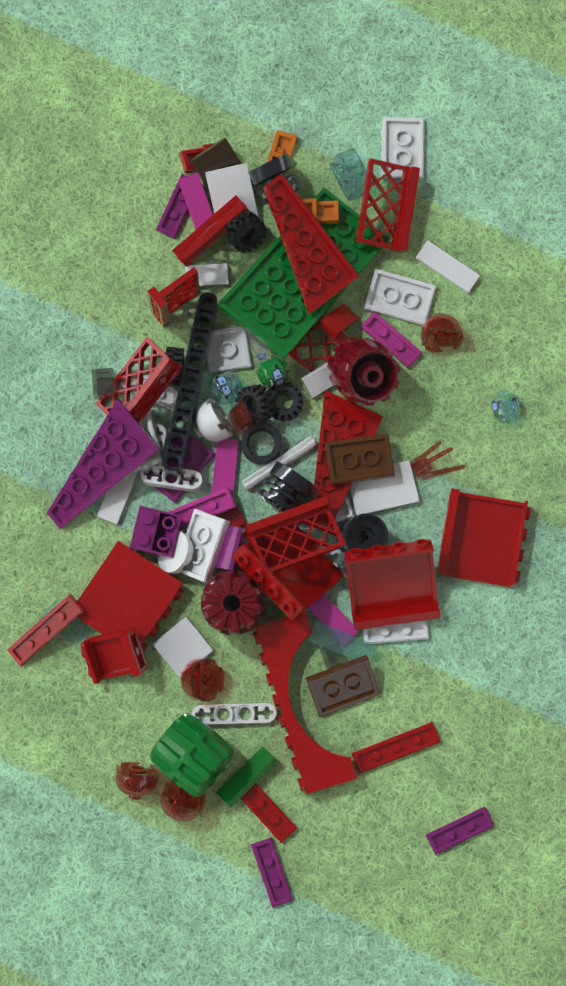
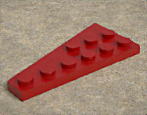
(312, 254)

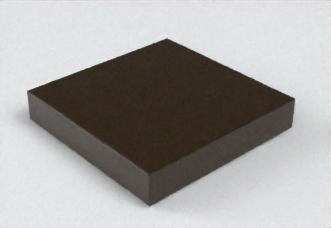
(215, 157)

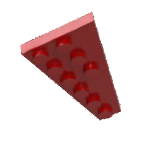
(339, 421)

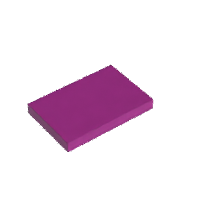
(196, 459)

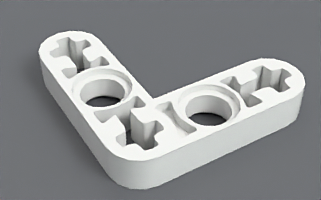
(158, 467)

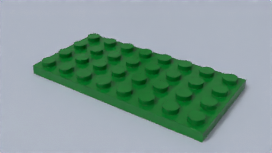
(269, 297)

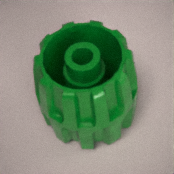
(191, 754)

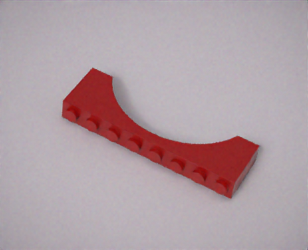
(316, 765)

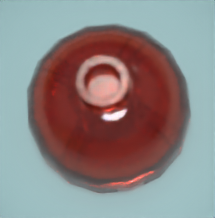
(441, 331)
(202, 679)
(136, 779)
(180, 804)

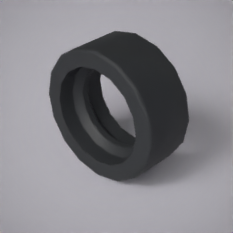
(261, 460)

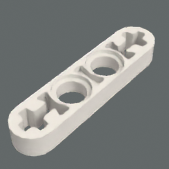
(234, 713)

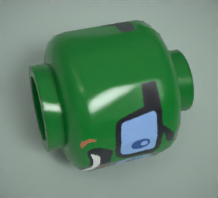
(273, 372)

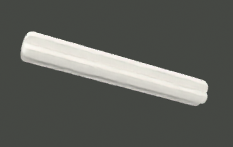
(286, 459)

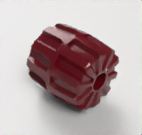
(363, 371)
(216, 603)

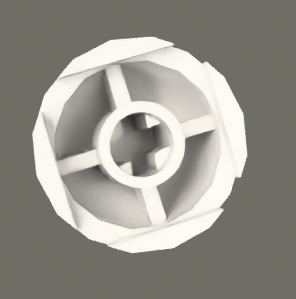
(209, 420)

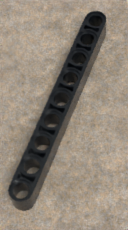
(190, 393)

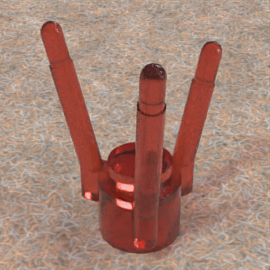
(422, 465)

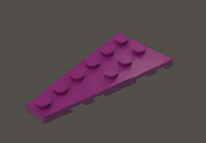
(110, 456)

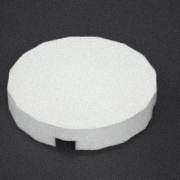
(181, 556)

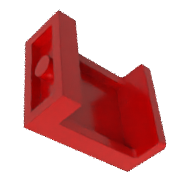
(113, 655)

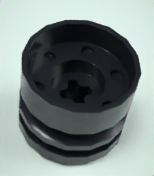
(271, 170)
(285, 488)
(369, 527)

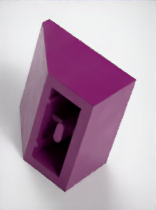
(155, 532)
(233, 539)

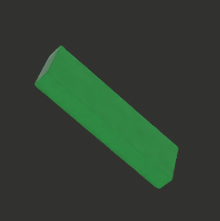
(246, 776)

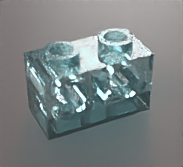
(349, 173)

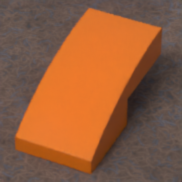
(282, 144)
(325, 211)

